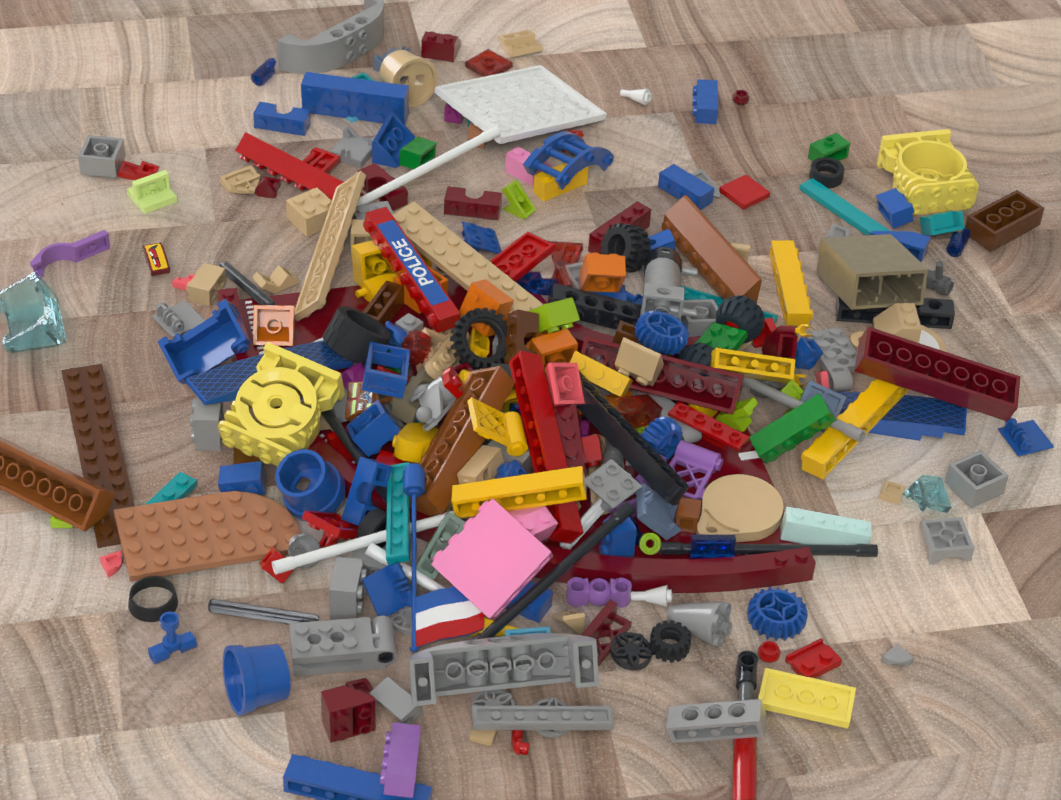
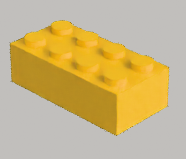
(369, 262)

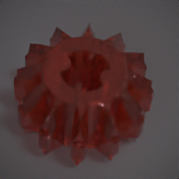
(419, 346)

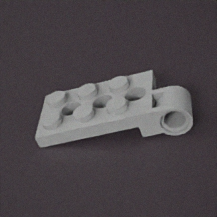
(838, 357)

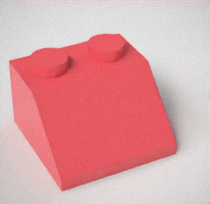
(564, 384)

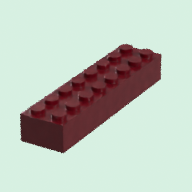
(937, 374)

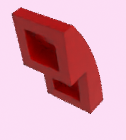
(135, 172)

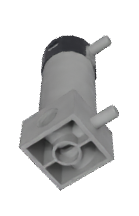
(663, 283)

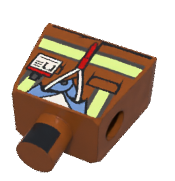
(360, 400)

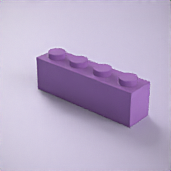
(400, 760)

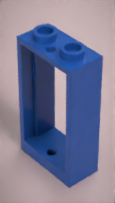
(374, 380)

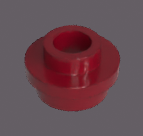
(740, 97)

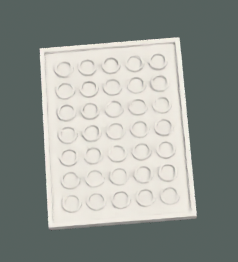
(520, 103)

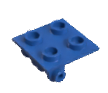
(480, 238)
(1025, 437)
(388, 589)

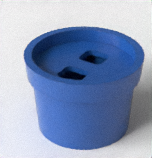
(325, 486)
(255, 676)

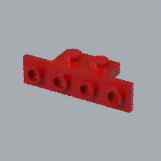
(710, 429)

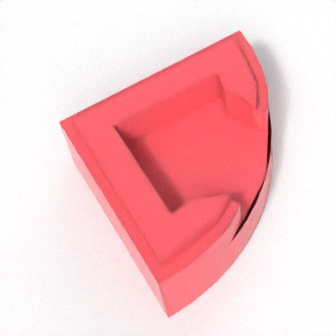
(181, 283)
(822, 378)
(111, 563)

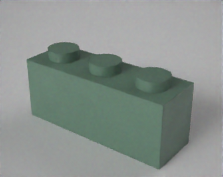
(447, 528)

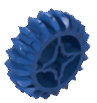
(661, 332)
(663, 436)
(777, 613)

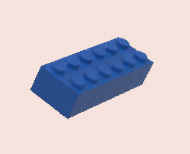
(354, 97)

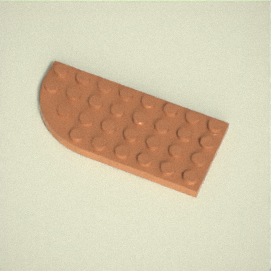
(201, 533)

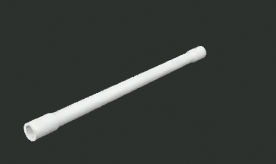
(485, 136)
(292, 562)

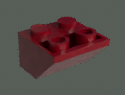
(347, 713)

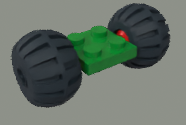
(736, 323)

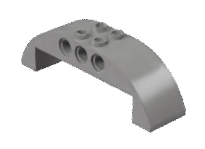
(336, 45)
(502, 664)

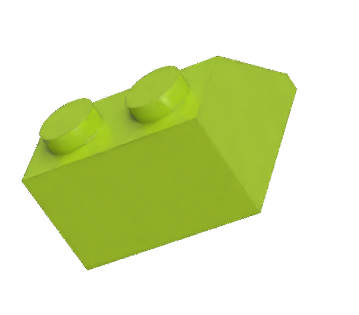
(556, 315)

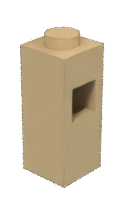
(482, 465)

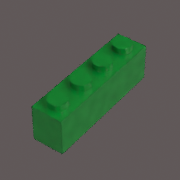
(792, 428)

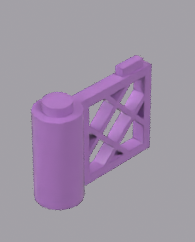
(696, 460)

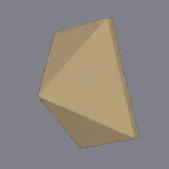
(572, 620)

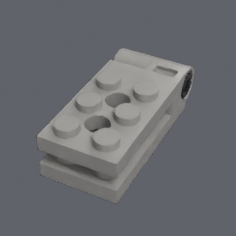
(342, 645)

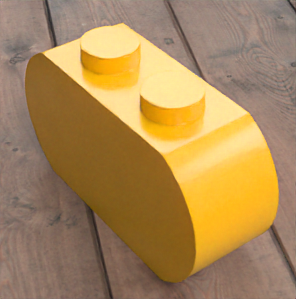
(412, 442)

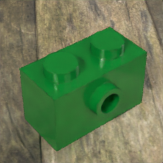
(832, 146)
(417, 152)

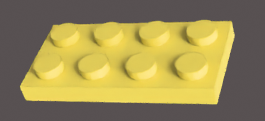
(807, 698)

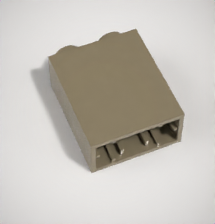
(871, 271)

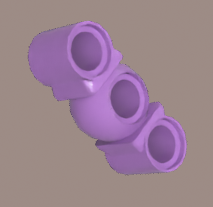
(598, 592)

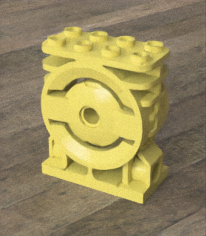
(928, 171)
(280, 382)

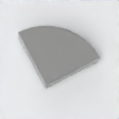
(897, 656)

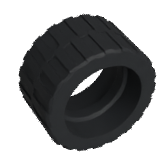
(352, 332)

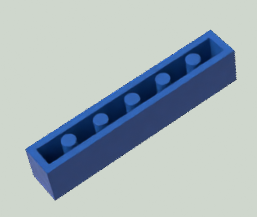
(335, 782)

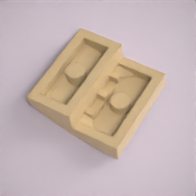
(520, 43)

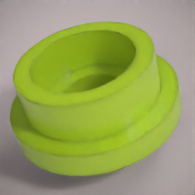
(656, 543)

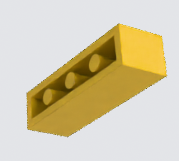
(754, 365)

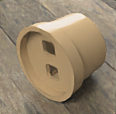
(420, 72)

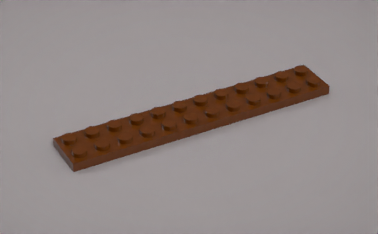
(98, 442)

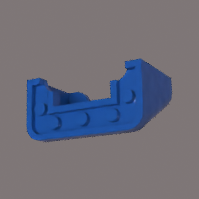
(207, 343)

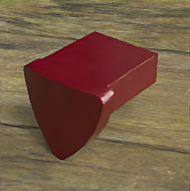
(268, 187)

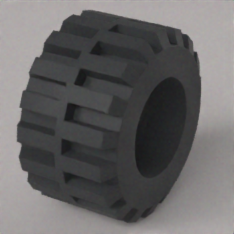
(628, 242)

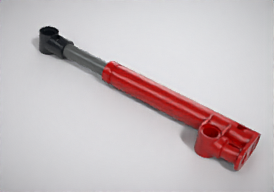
(745, 748)

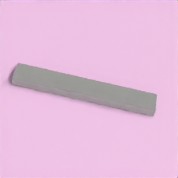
(541, 718)

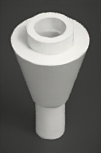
(641, 96)
(658, 596)

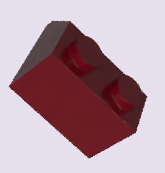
(440, 46)

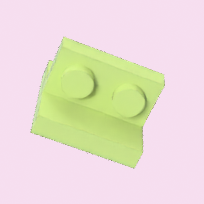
(152, 192)

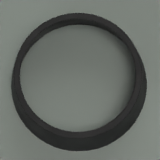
(152, 614)

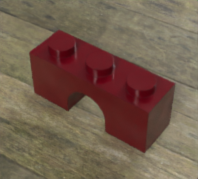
(378, 177)
(484, 207)

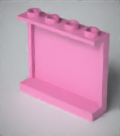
(491, 559)

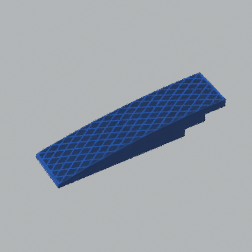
(225, 381)
(917, 417)

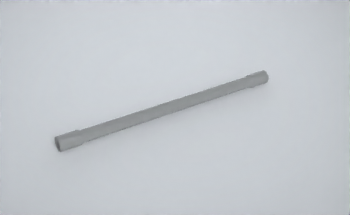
(847, 429)

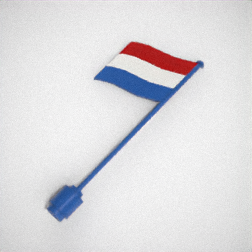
(442, 612)

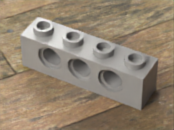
(716, 721)

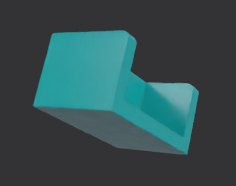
(942, 222)

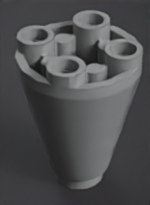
(704, 620)

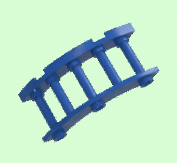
(576, 146)

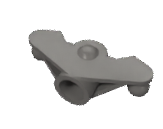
(434, 402)

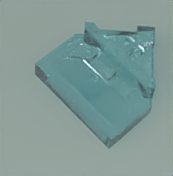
(930, 493)

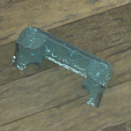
(31, 315)

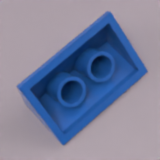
(389, 141)

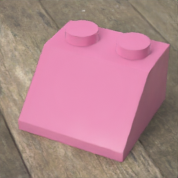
(514, 165)
(536, 521)

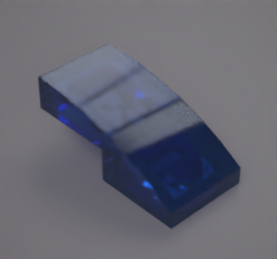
(536, 284)

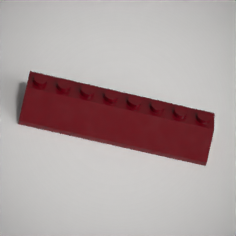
(678, 379)

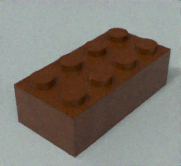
(1004, 220)

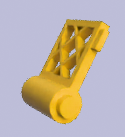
(508, 425)

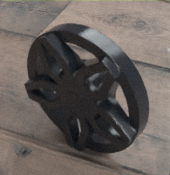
(631, 651)

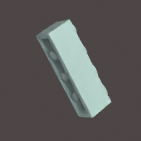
(823, 529)

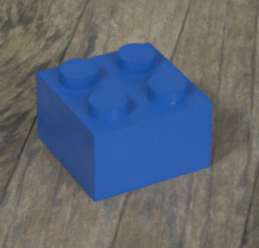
(373, 428)

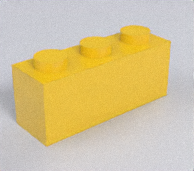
(547, 188)
(602, 375)

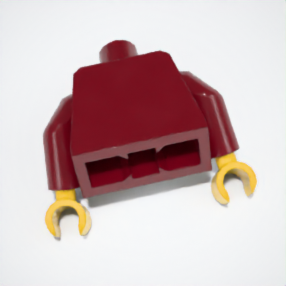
(784, 342)

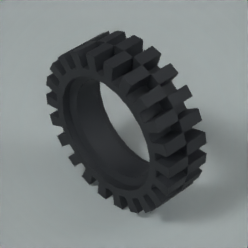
(460, 342)

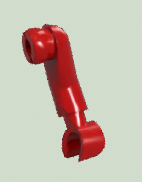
(517, 745)

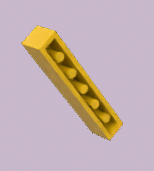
(790, 283)
(521, 491)

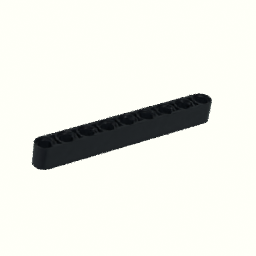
(631, 444)

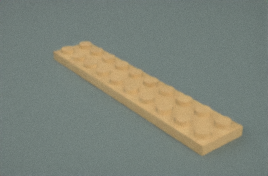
(329, 246)
(456, 256)

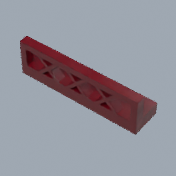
(601, 623)

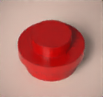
(769, 651)

